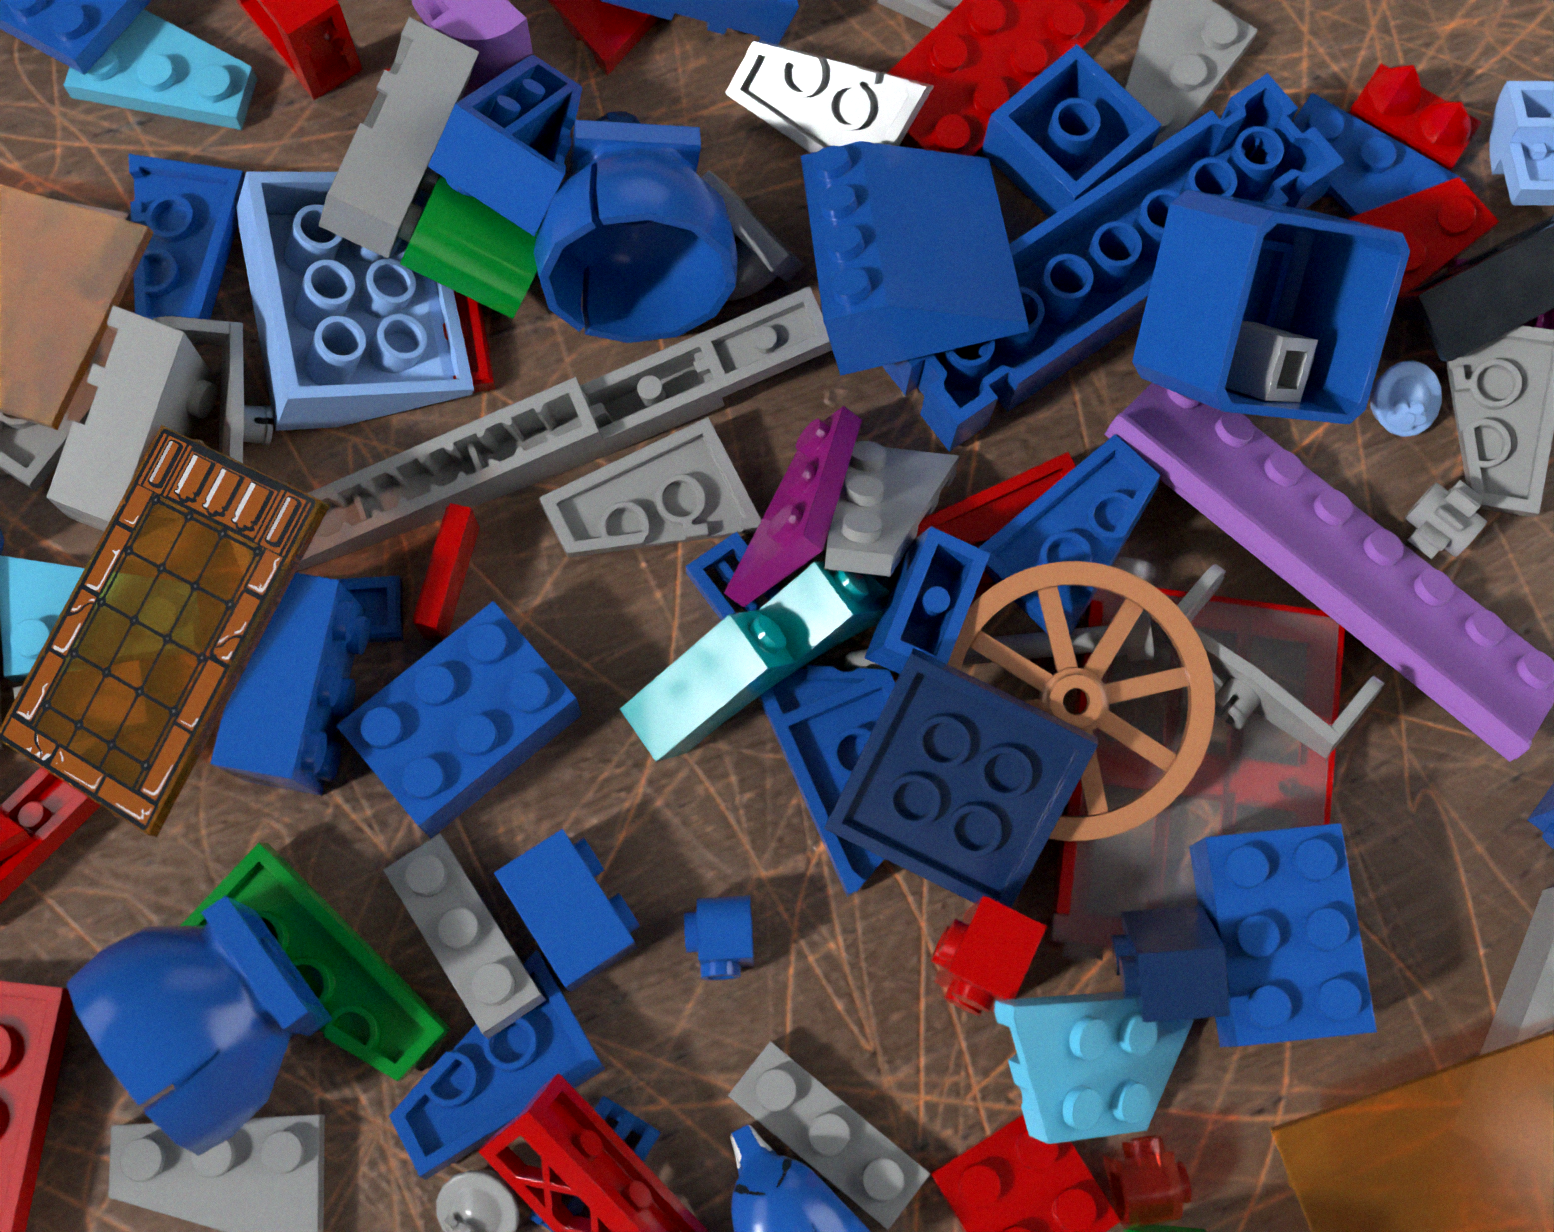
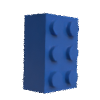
(295, 690)
(461, 719)
(1286, 934)

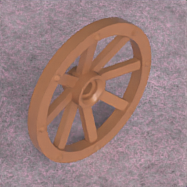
(1194, 674)

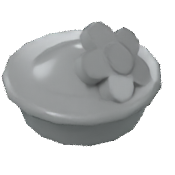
(477, 1203)

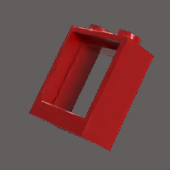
(308, 39)

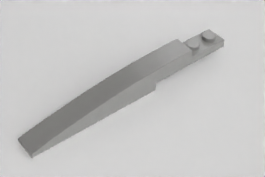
(565, 427)

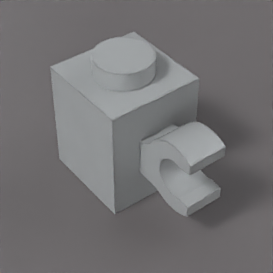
(1271, 363)

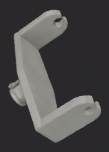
(236, 421)
(1254, 691)

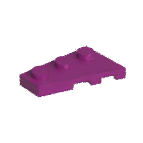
(801, 509)

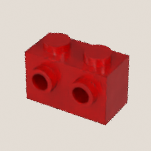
(985, 955)

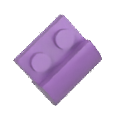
(487, 26)

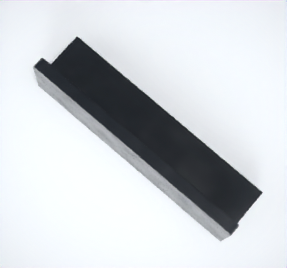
(1486, 293)

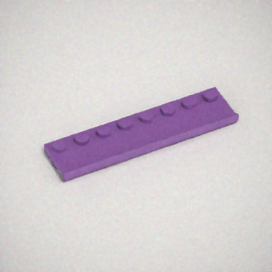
(1345, 565)

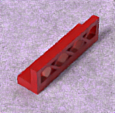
(583, 1160)

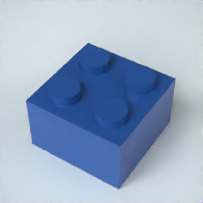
(1068, 132)

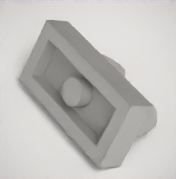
(759, 251)

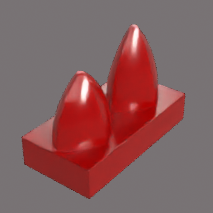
(1414, 116)

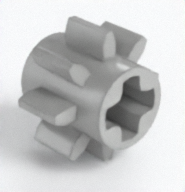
(1445, 519)

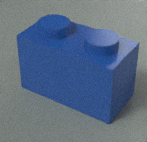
(928, 600)
(567, 908)

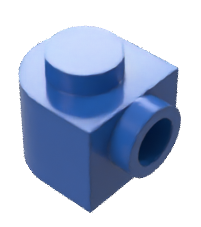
(721, 936)

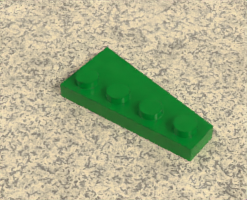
(368, 1001)

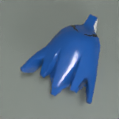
(782, 1193)

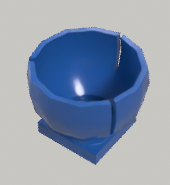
(639, 233)
(199, 1014)

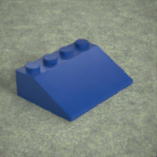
(908, 253)

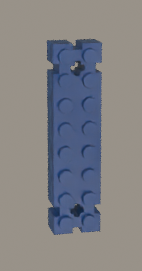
(1094, 260)

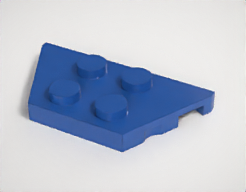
(822, 728)

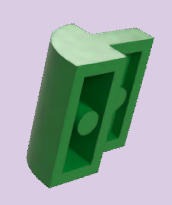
(472, 250)

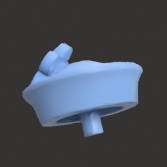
(1406, 398)

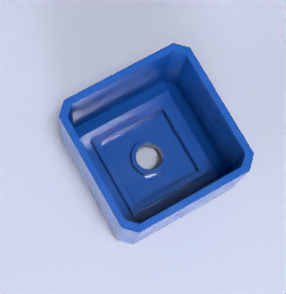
(1273, 267)

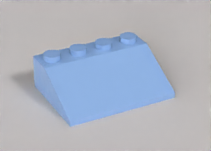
(336, 322)

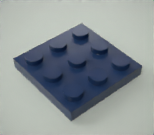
(960, 782)

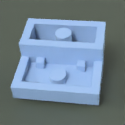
(1525, 141)

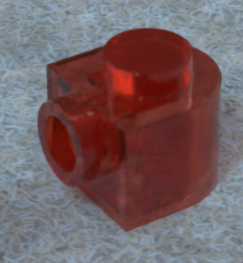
(1147, 1182)

